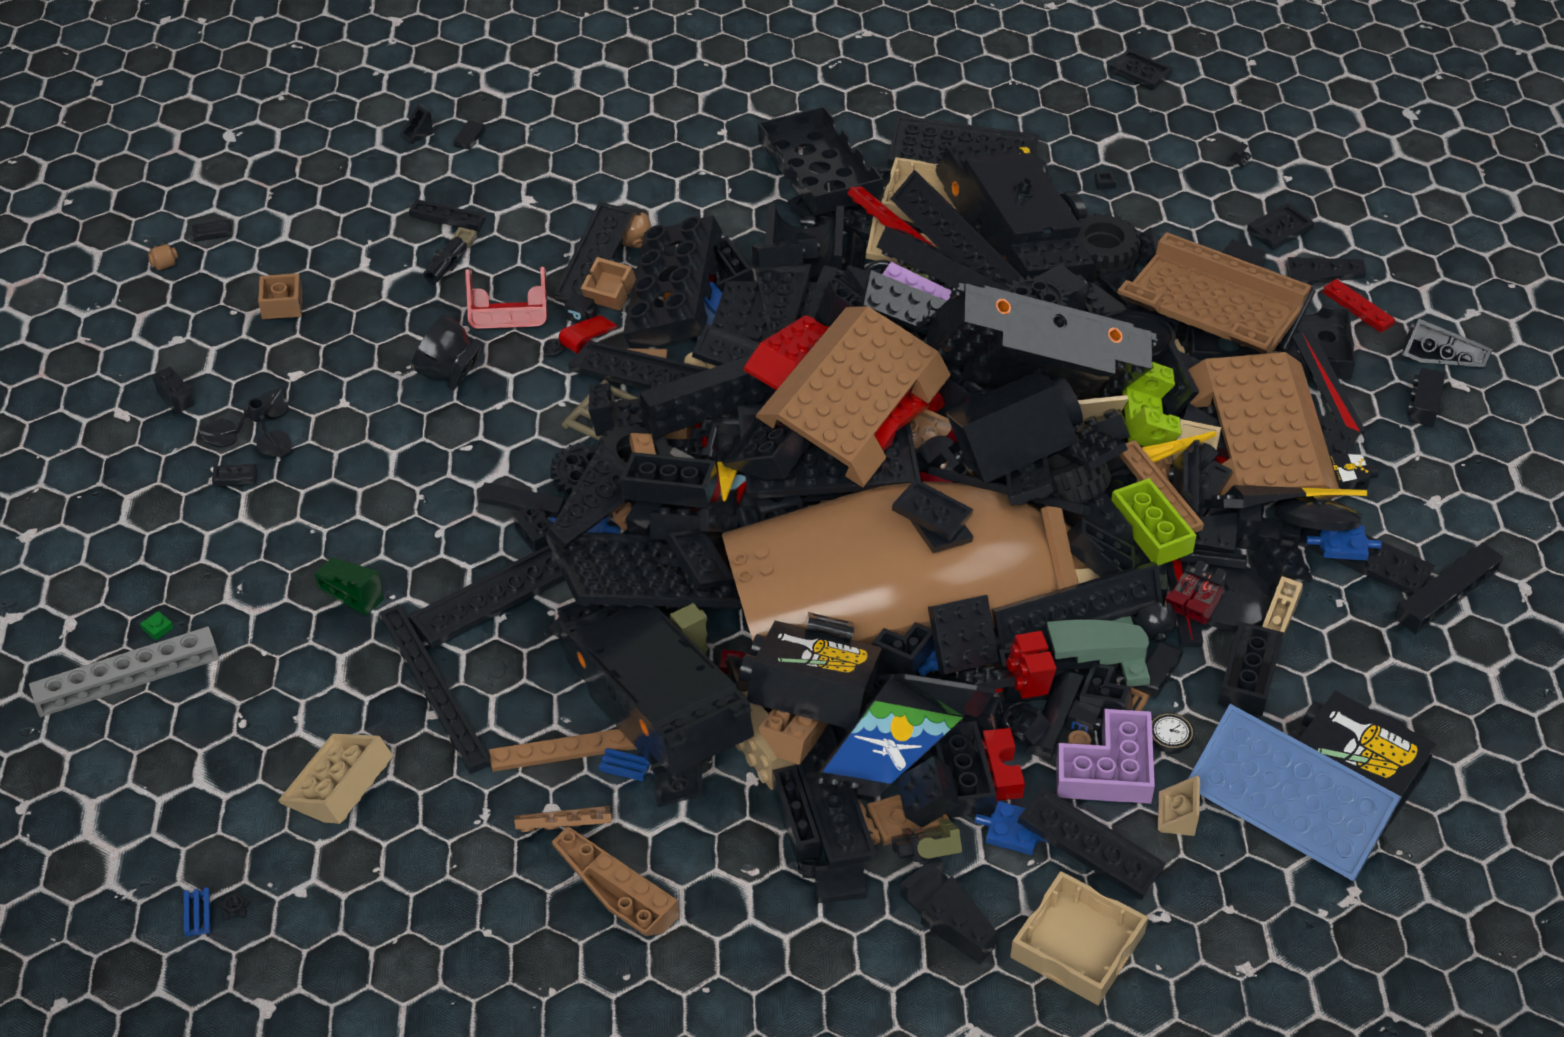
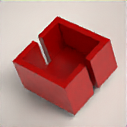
(1031, 669)

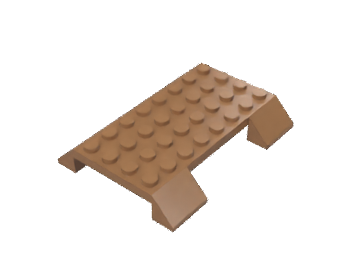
(1218, 293)
(853, 385)
(1266, 421)

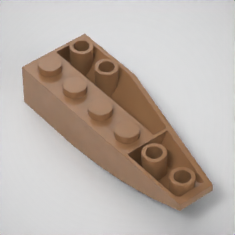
(791, 735)
(618, 886)

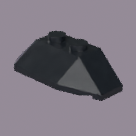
(1187, 475)

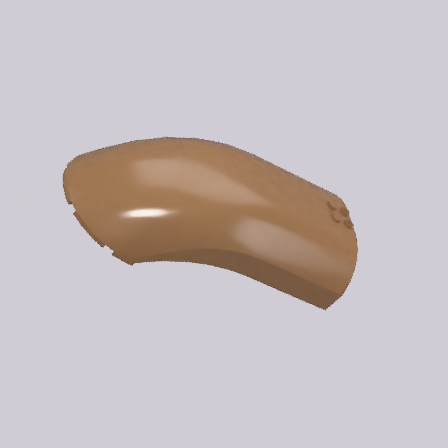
(875, 569)

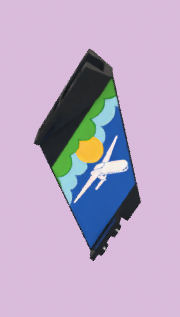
(898, 729)

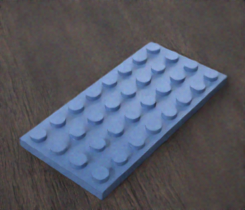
(1294, 792)

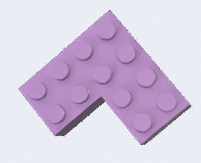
(1116, 770)

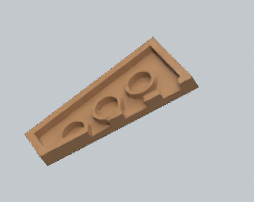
(569, 818)

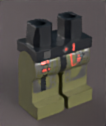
(928, 842)

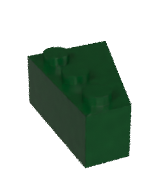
(350, 584)

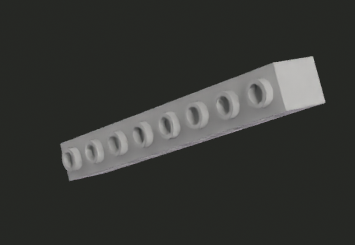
(123, 671)

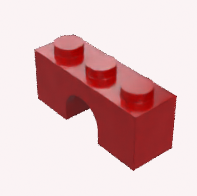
(1006, 779)

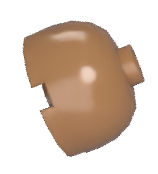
(636, 231)

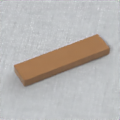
(1059, 547)

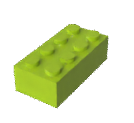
(1155, 522)

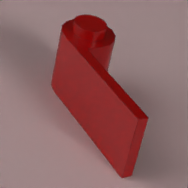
(577, 335)

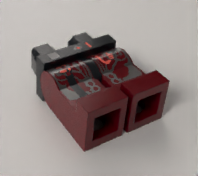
(1198, 592)

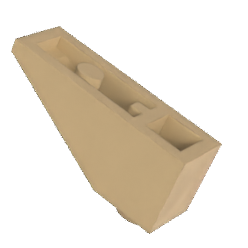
(1283, 604)

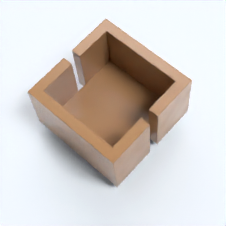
(611, 282)

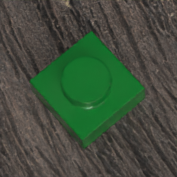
(156, 625)

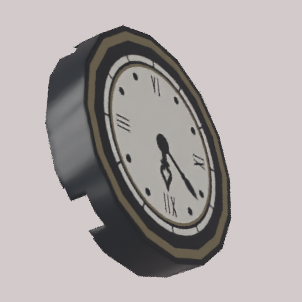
(1172, 733)

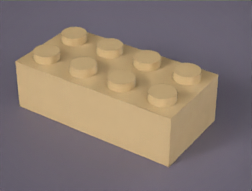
(757, 749)

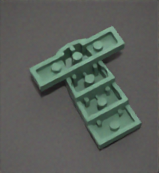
(1103, 641)

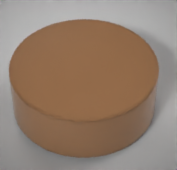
(1079, 737)

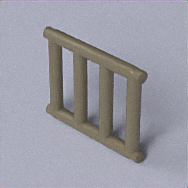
(582, 410)

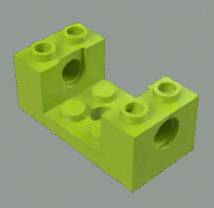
(1145, 411)

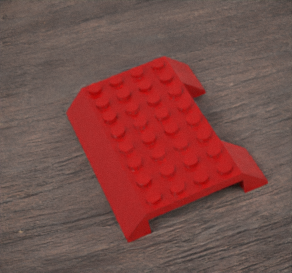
(784, 350)

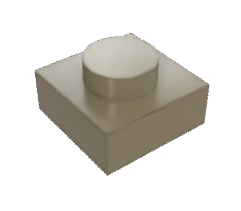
(467, 236)

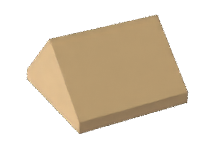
(1180, 807)

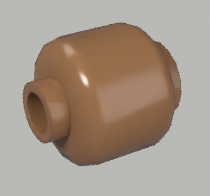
(162, 256)

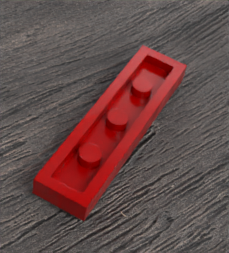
(1359, 305)

